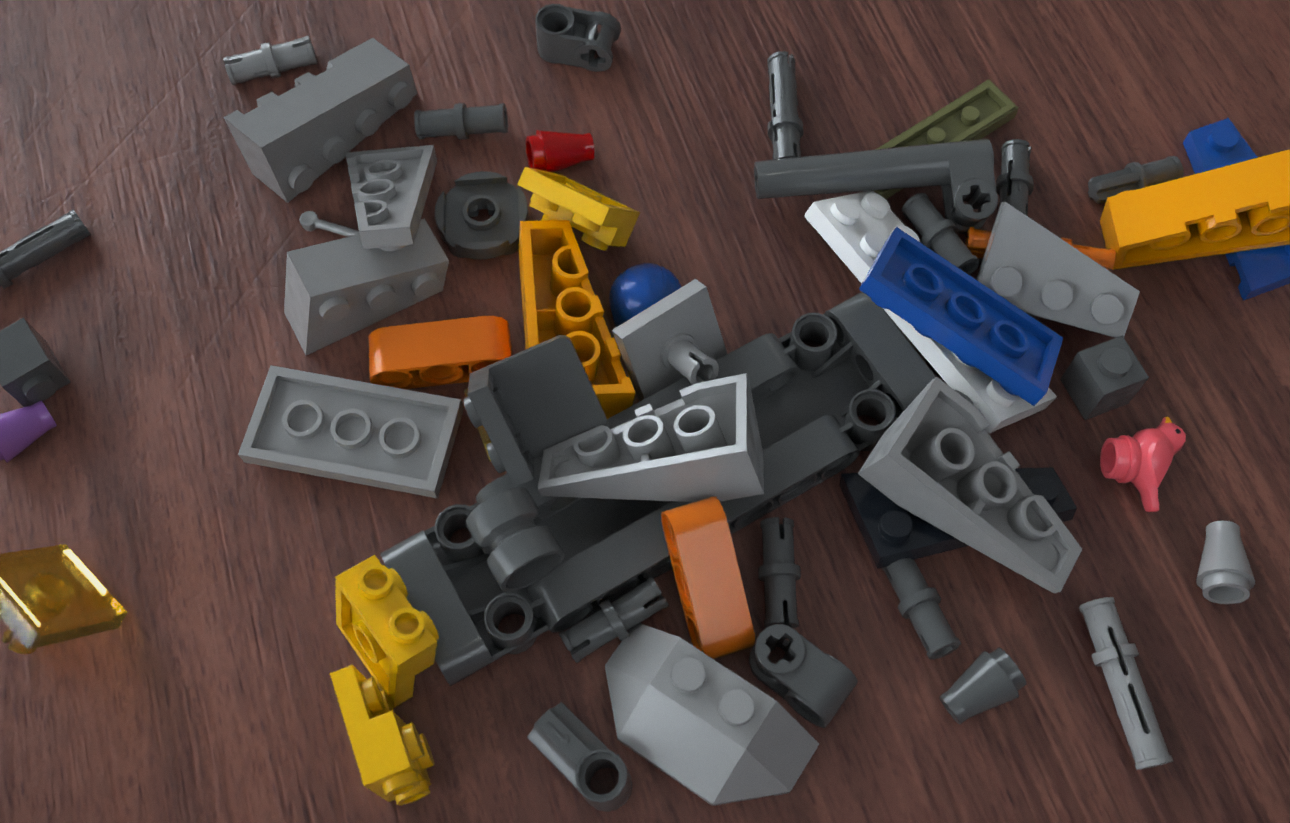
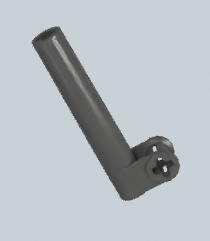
(959, 167)

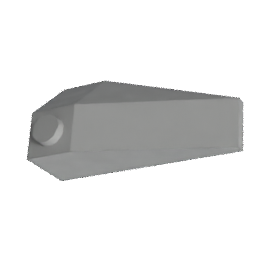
(674, 453)

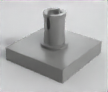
(672, 341)

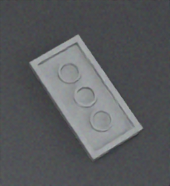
(352, 431)

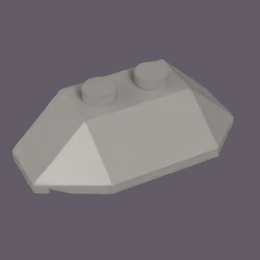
(702, 720)

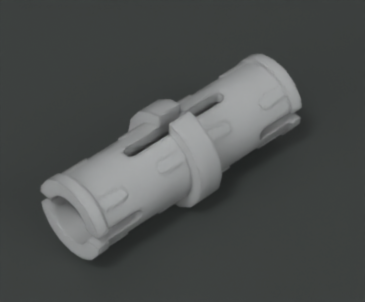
(270, 60)

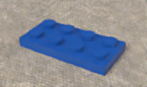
(963, 316)

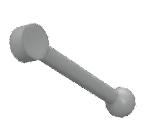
(310, 222)

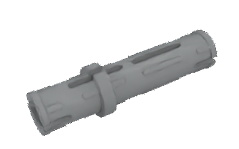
(1125, 683)

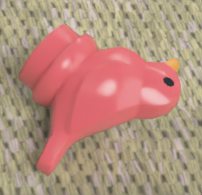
(1143, 459)

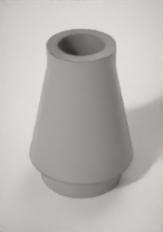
(1224, 566)

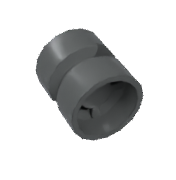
(511, 532)

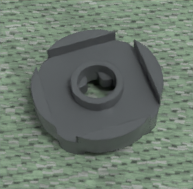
(487, 238)

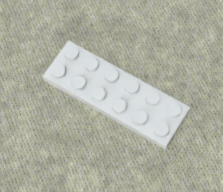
(856, 232)

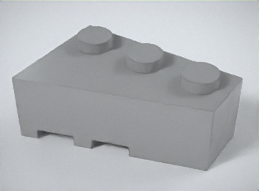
(345, 288)

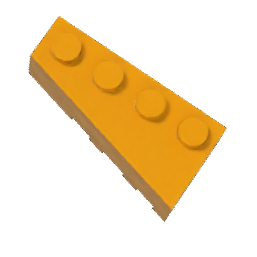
(1202, 214)
(562, 302)

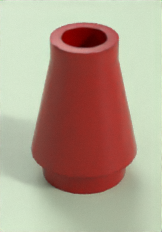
(558, 150)

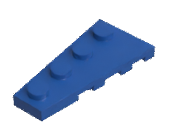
(1221, 146)

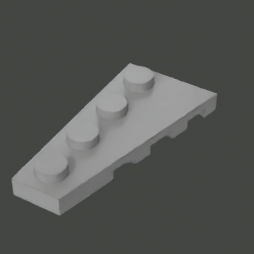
(390, 193)

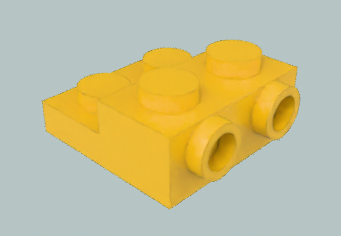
(594, 214)
(384, 627)
(386, 749)

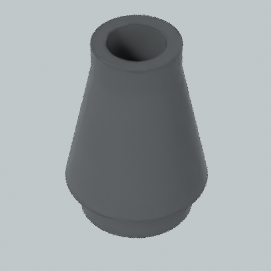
(983, 686)

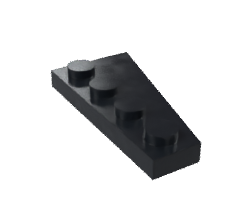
(898, 534)

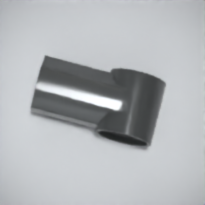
(579, 755)

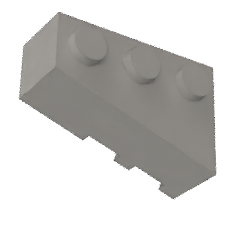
(1052, 277)

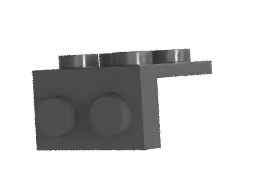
(532, 404)

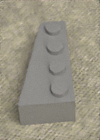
(323, 117)

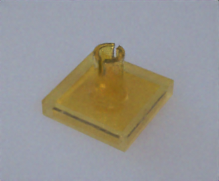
(52, 599)

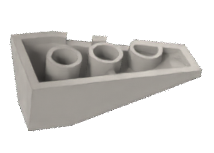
(958, 479)

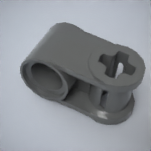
(572, 36)
(805, 677)

